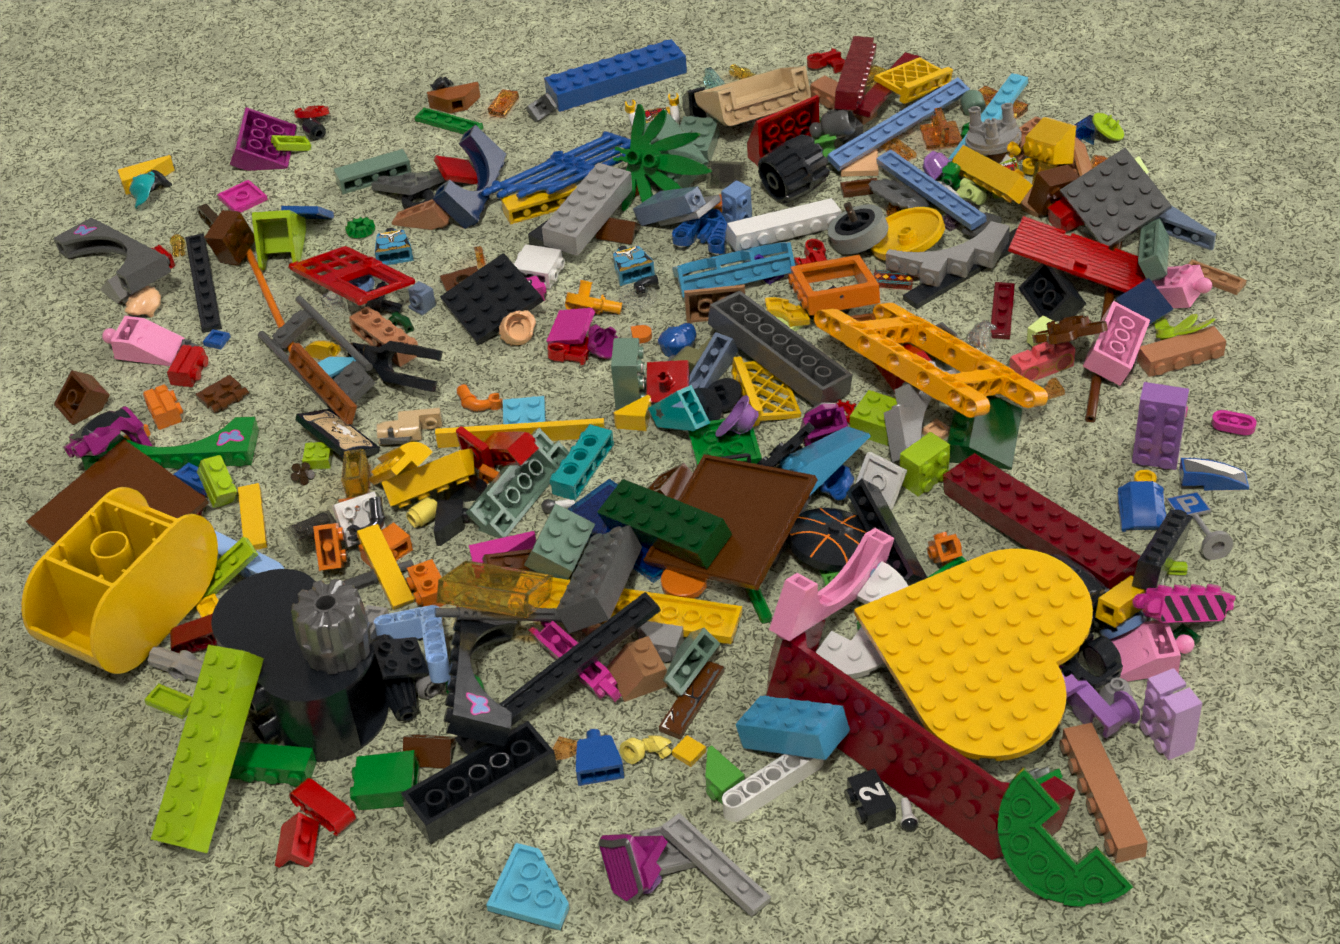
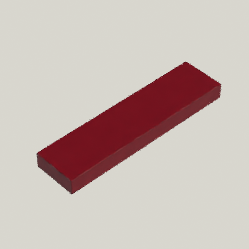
(1002, 310)

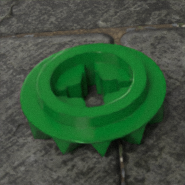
(360, 227)

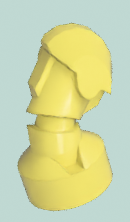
(634, 750)

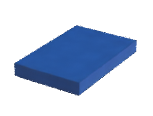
(310, 212)

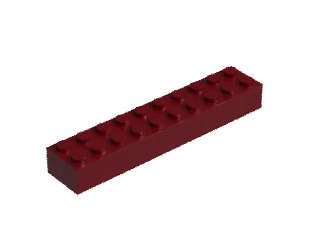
(1036, 520)

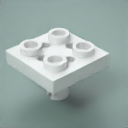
(346, 515)

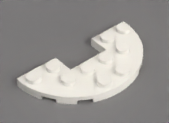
(859, 655)

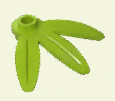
(1165, 331)

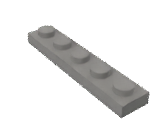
(715, 864)

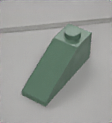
(690, 660)

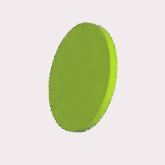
(1108, 126)

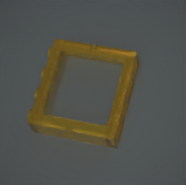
(494, 589)

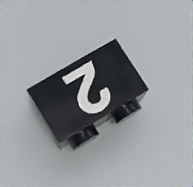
(870, 799)

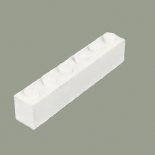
(782, 224)

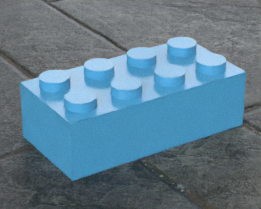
(793, 727)

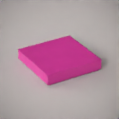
(242, 196)
(571, 326)

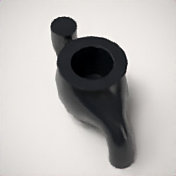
(441, 83)

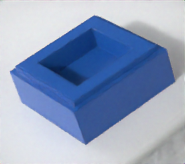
(216, 339)

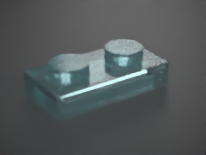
(711, 78)

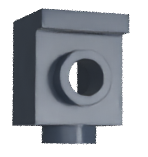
(421, 298)

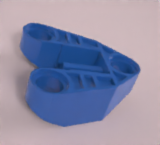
(705, 229)

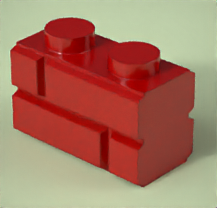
(187, 366)

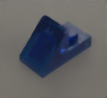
(1085, 130)

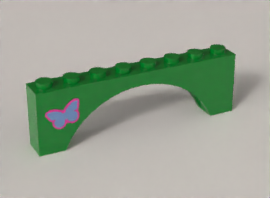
(233, 443)

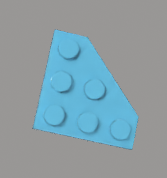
(529, 890)

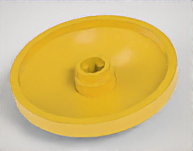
(911, 231)

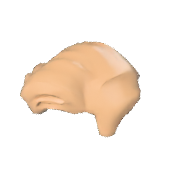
(143, 302)
(517, 327)

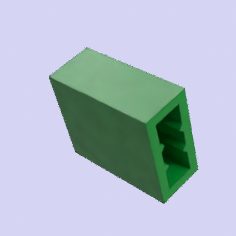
(383, 778)

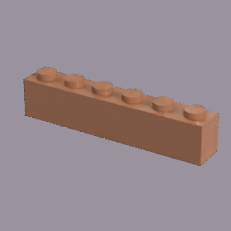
(1103, 793)

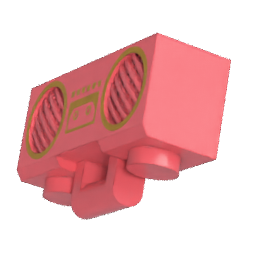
(1043, 360)

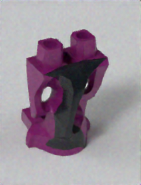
(98, 432)

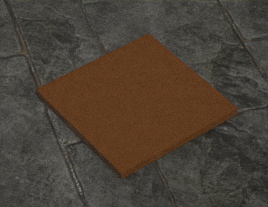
(117, 468)
(758, 509)

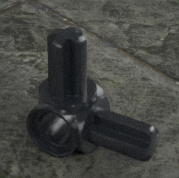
(380, 303)

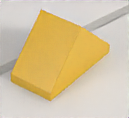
(634, 415)

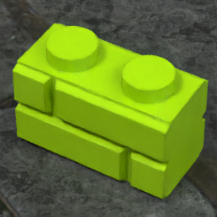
(216, 481)

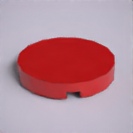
(311, 111)

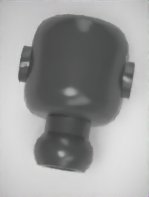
(835, 123)

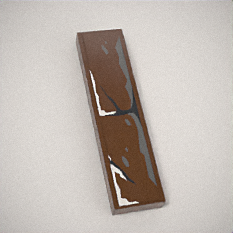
(689, 704)

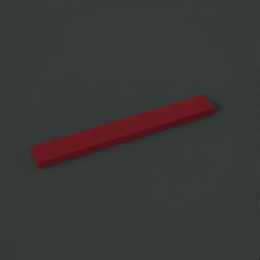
(878, 93)

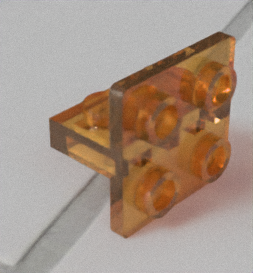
(940, 132)

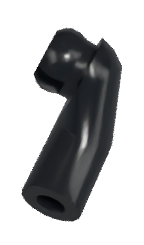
(640, 285)

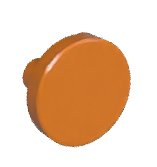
(682, 584)

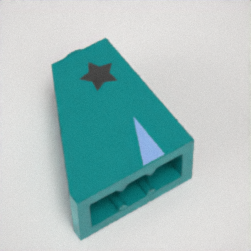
(680, 411)

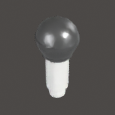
(548, 504)

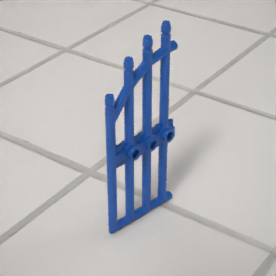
(561, 162)

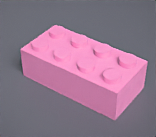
(1116, 349)

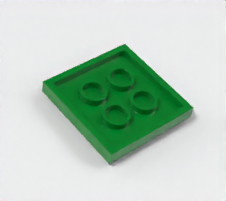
(706, 442)

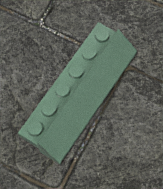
(517, 488)

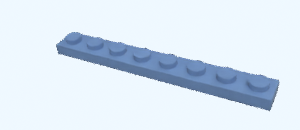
(931, 189)

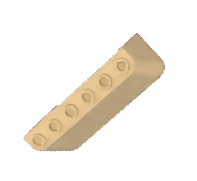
(755, 95)

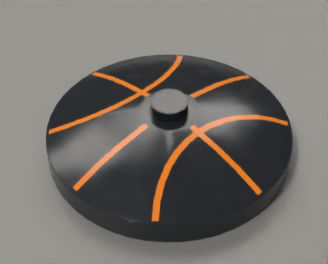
(826, 537)

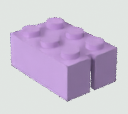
(1170, 717)

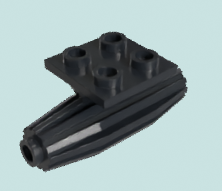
(396, 665)

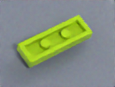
(231, 564)

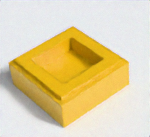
(689, 751)

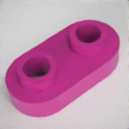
(1234, 422)

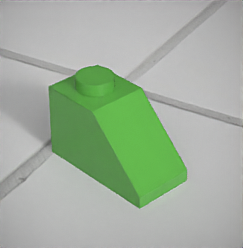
(720, 774)

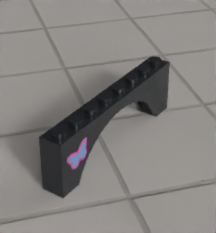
(470, 708)

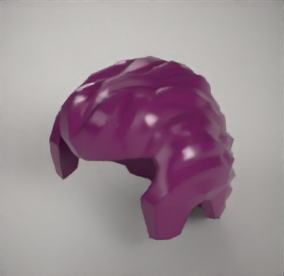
(601, 341)

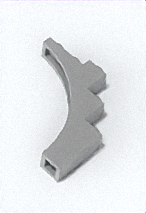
(957, 260)
(906, 417)

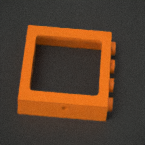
(856, 295)

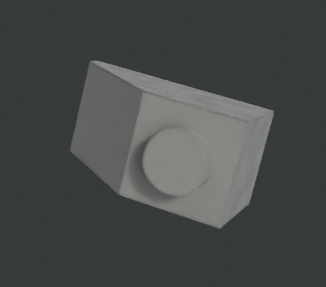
(114, 290)
(664, 637)

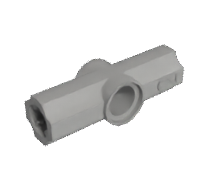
(178, 665)

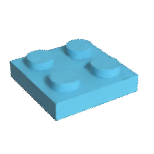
(524, 410)

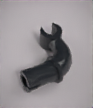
(377, 517)

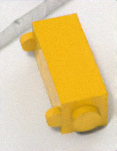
(1116, 604)

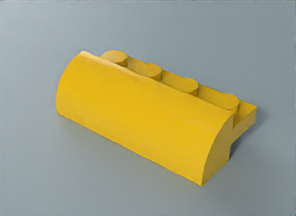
(399, 461)

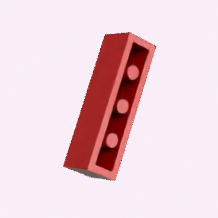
(511, 447)

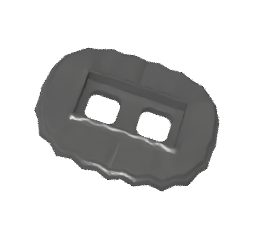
(898, 194)

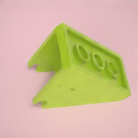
(278, 233)

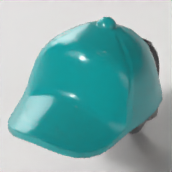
(146, 183)

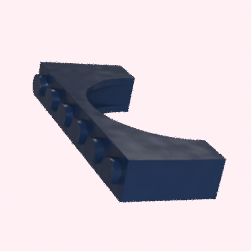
(487, 159)

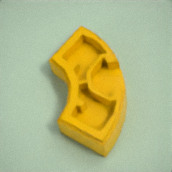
(789, 312)

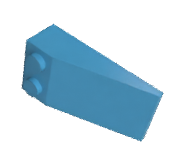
(826, 454)

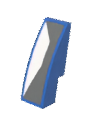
(1212, 475)

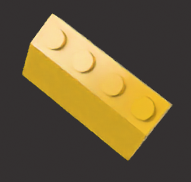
(429, 477)

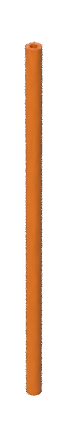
(266, 291)

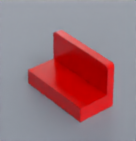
(297, 841)

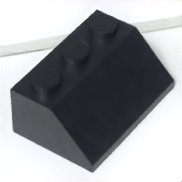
(1051, 293)

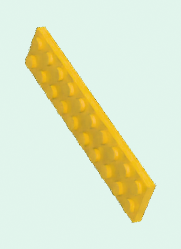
(693, 614)

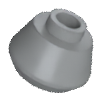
(1116, 684)
(426, 688)

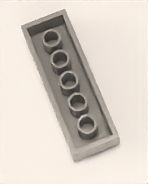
(587, 209)

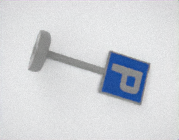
(1215, 544)

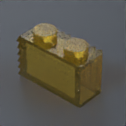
(355, 473)

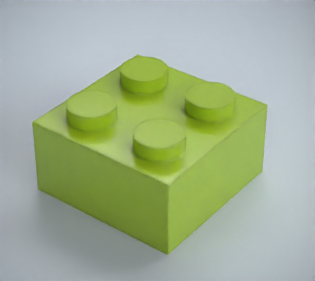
(317, 455)

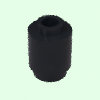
(313, 128)

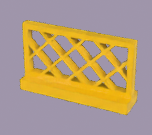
(915, 86)
(746, 379)

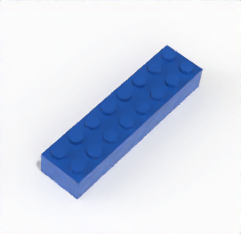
(616, 75)

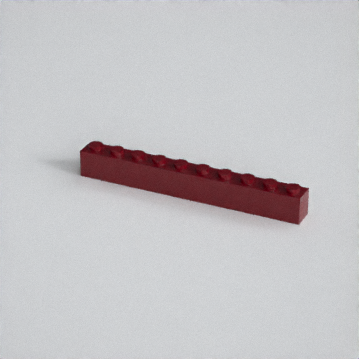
(855, 73)

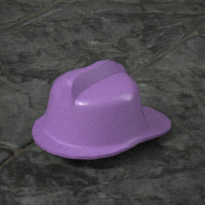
(934, 164)
(740, 419)

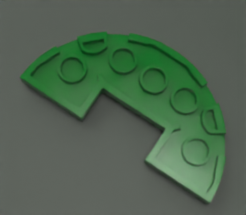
(1041, 860)

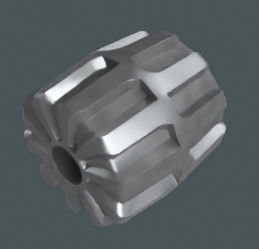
(331, 626)

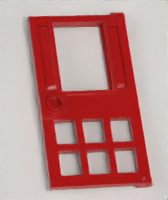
(338, 279)

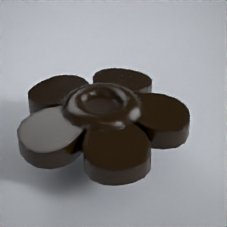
(302, 472)

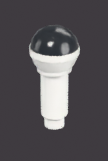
(908, 821)

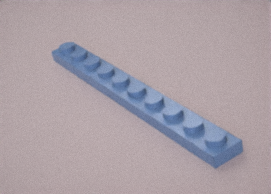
(896, 124)

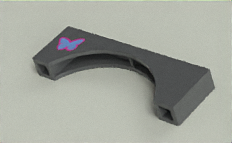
(92, 236)

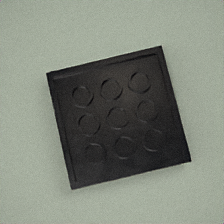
(489, 296)

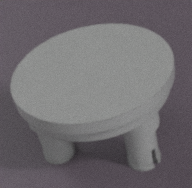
(992, 135)

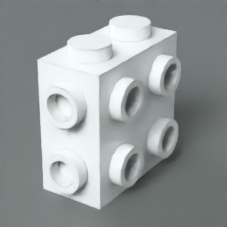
(541, 262)

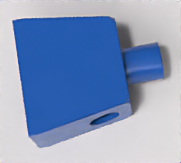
(597, 759)

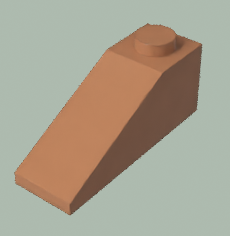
(422, 216)

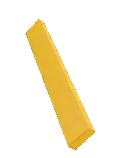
(553, 429)

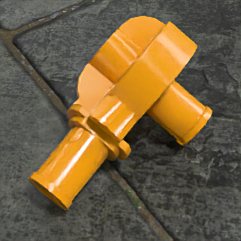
(582, 300)

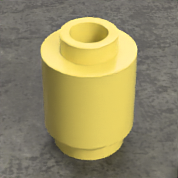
(422, 512)

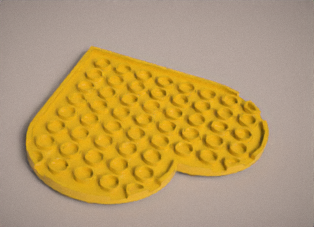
(985, 649)

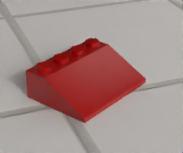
(781, 127)

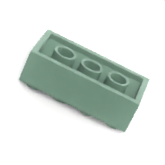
(690, 151)

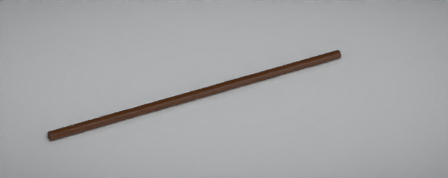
(1095, 385)

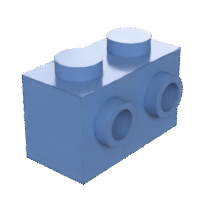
(736, 202)

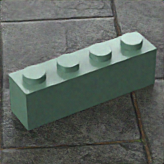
(363, 173)
(1154, 250)

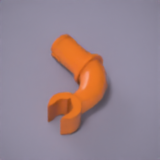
(472, 403)

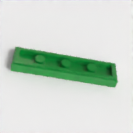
(446, 121)

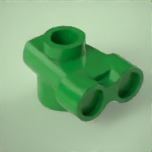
(950, 175)

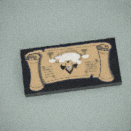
(335, 433)

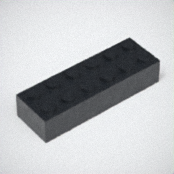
(478, 782)

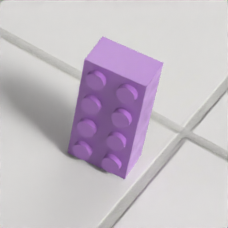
(1160, 425)

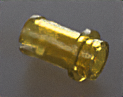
(177, 243)

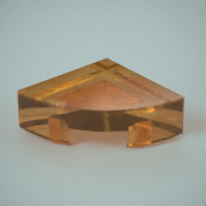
(1054, 388)
(564, 747)

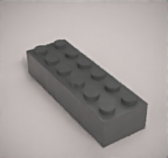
(599, 579)

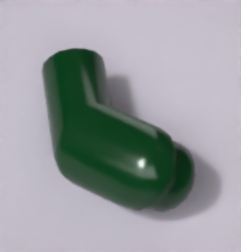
(403, 320)

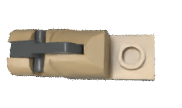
(408, 426)

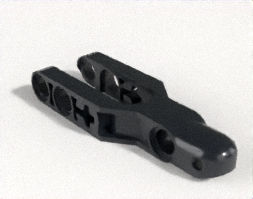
(382, 357)

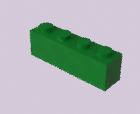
(273, 763)

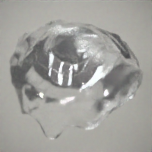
(981, 336)

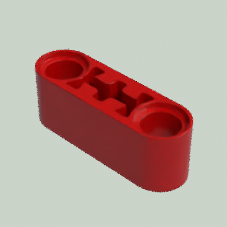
(322, 806)

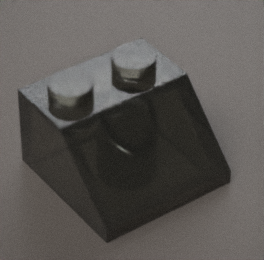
(302, 533)

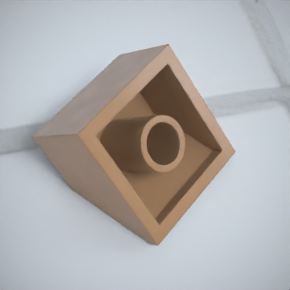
(638, 669)

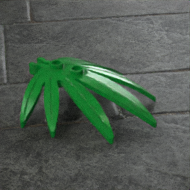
(647, 158)

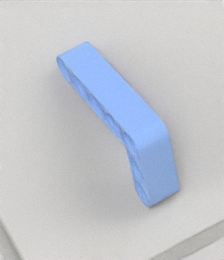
(420, 624)

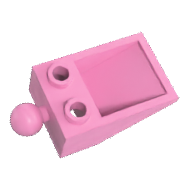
(1183, 285)
(143, 342)
(1150, 650)

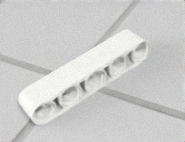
(767, 785)

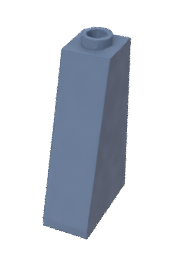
(669, 205)

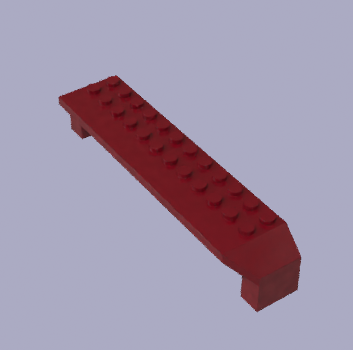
(900, 749)

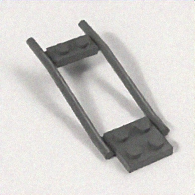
(351, 380)

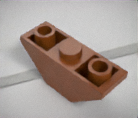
(454, 98)

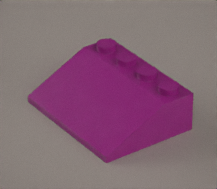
(253, 142)

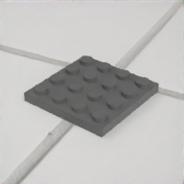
(1115, 198)

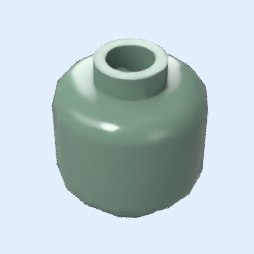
(972, 98)

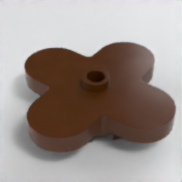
(1069, 330)

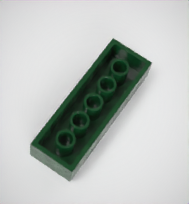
(666, 523)

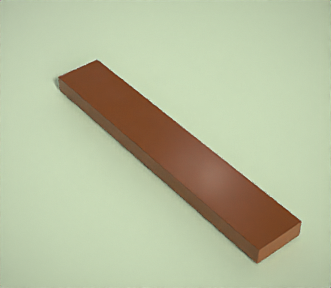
(322, 383)

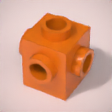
(951, 545)

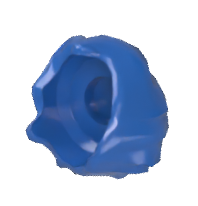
(676, 338)
(838, 483)

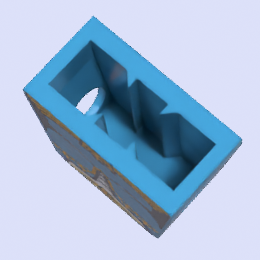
(393, 247)
(632, 264)

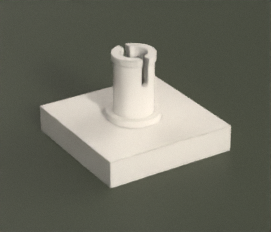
(884, 475)

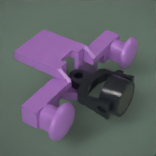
(1105, 662)

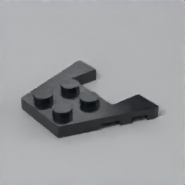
(783, 450)

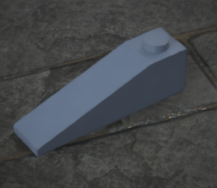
(1187, 229)
(713, 361)

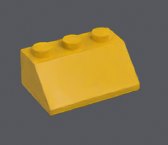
(1051, 141)

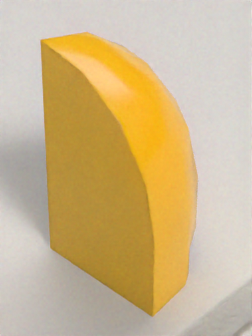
(323, 349)

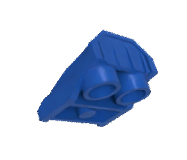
(1141, 505)

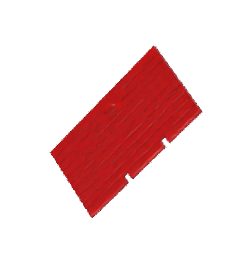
(1076, 255)

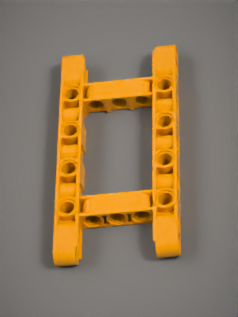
(962, 391)

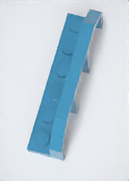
(738, 273)

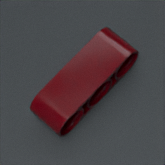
(192, 635)

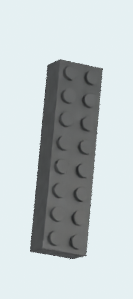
(780, 349)

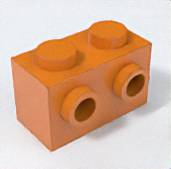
(329, 546)
(424, 581)

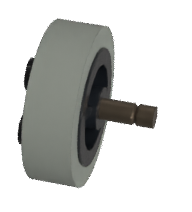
(857, 228)

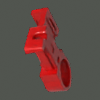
(820, 60)
(812, 255)
(560, 352)

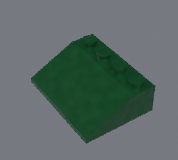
(988, 436)

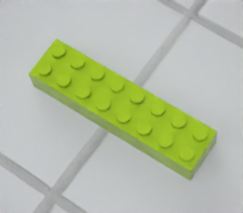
(207, 748)

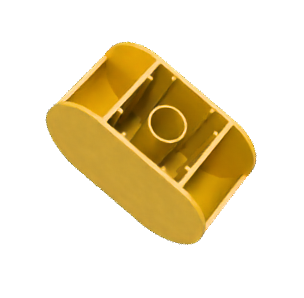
(119, 581)

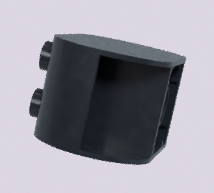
(291, 699)

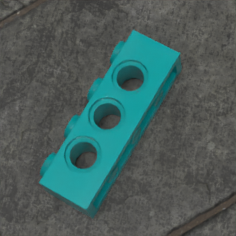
(581, 462)

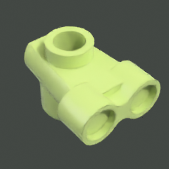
(971, 193)

